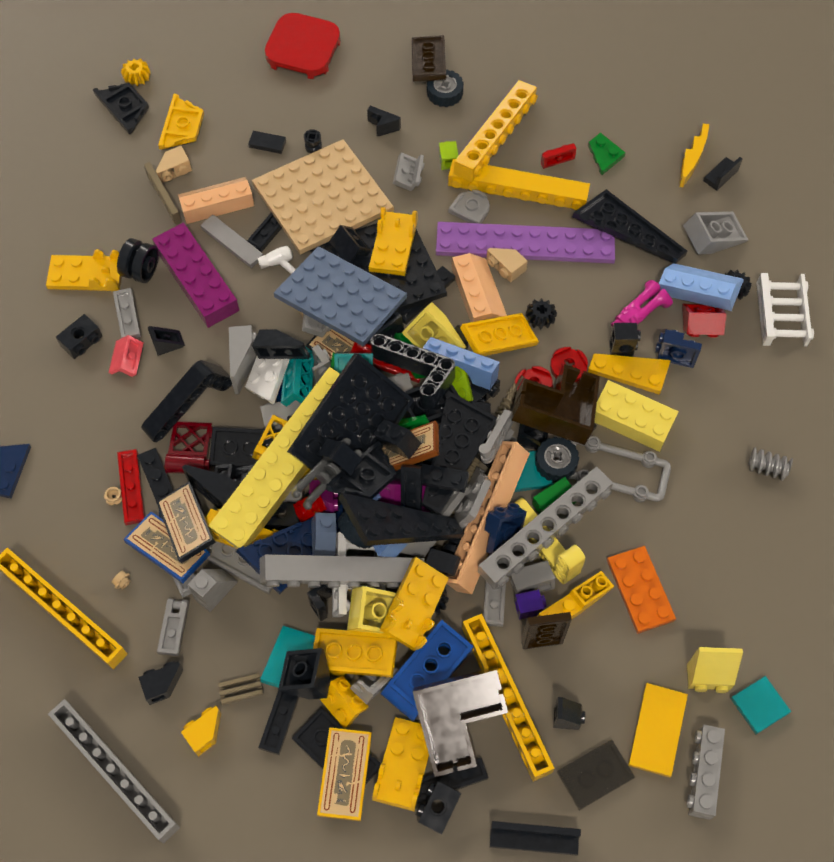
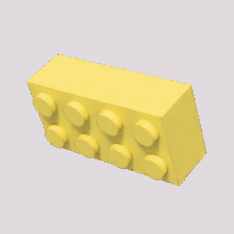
(634, 415)

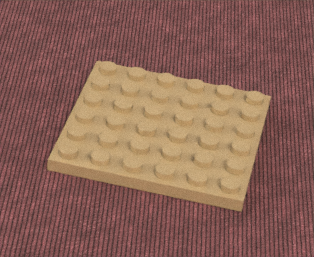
(321, 194)

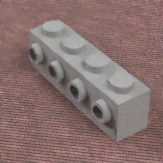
(706, 774)

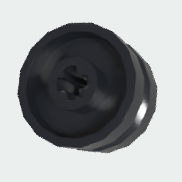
(137, 260)

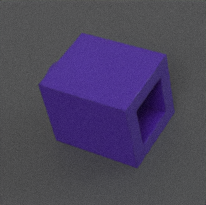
(529, 604)

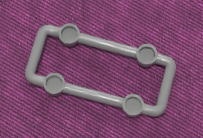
(648, 460)

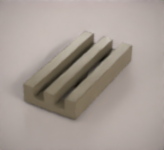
(222, 685)

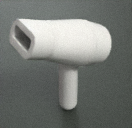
(278, 256)

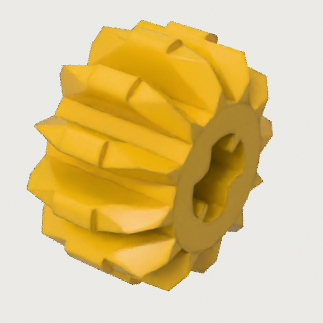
(135, 72)

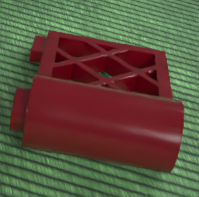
(177, 459)

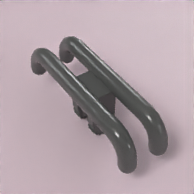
(324, 473)

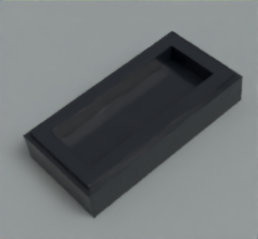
(267, 142)

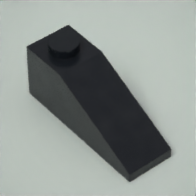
(277, 345)

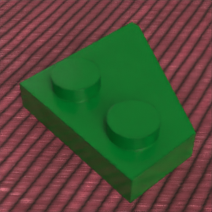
(605, 152)

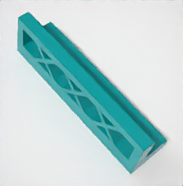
(292, 380)

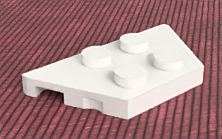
(267, 377)

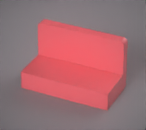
(126, 356)

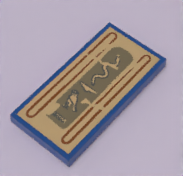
(154, 543)

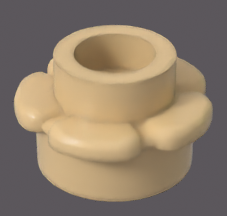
(110, 492)
(121, 580)

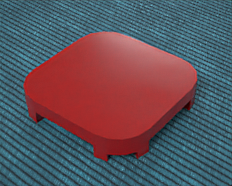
(302, 44)

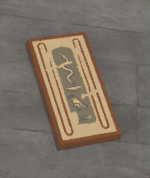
(429, 438)

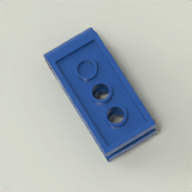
(415, 674)

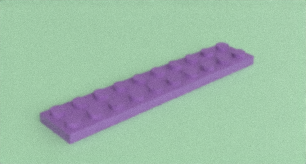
(529, 241)

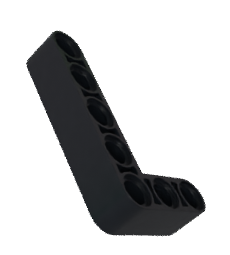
(436, 367)
(183, 395)

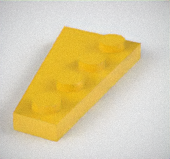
(633, 371)

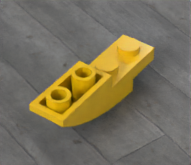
(581, 596)

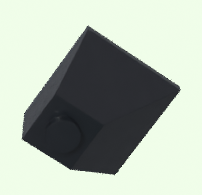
(305, 674)

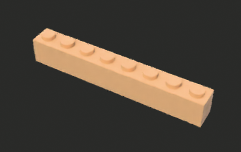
(473, 545)

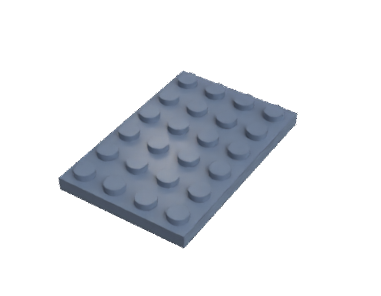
(340, 295)

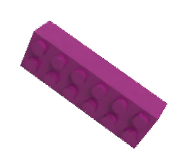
(196, 275)

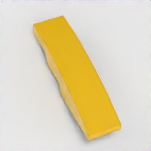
(693, 155)

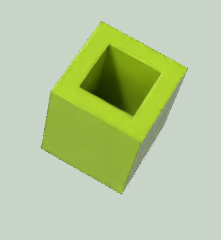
(447, 152)

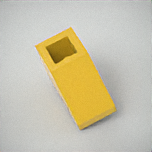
(204, 731)

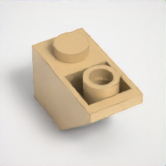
(173, 164)
(507, 262)

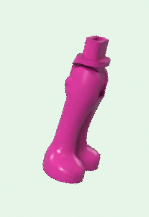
(634, 314)

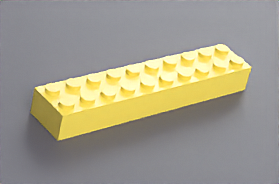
(270, 478)

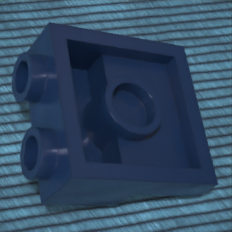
(679, 351)
(503, 525)

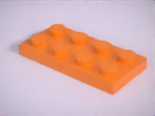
(641, 589)

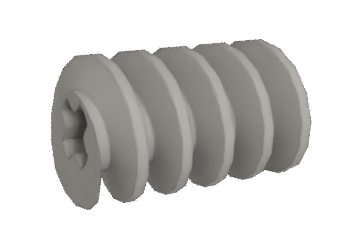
(770, 464)

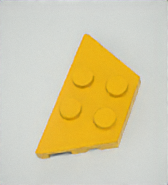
(181, 123)

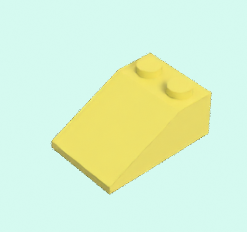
(434, 324)
(368, 609)
(714, 669)

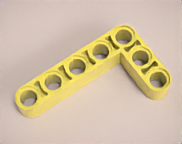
(563, 562)

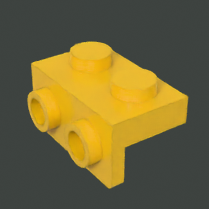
(343, 702)

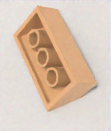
(216, 200)
(477, 287)

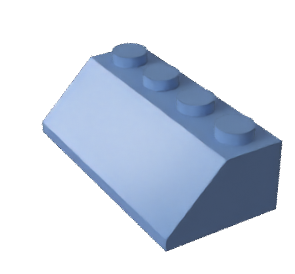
(701, 286)

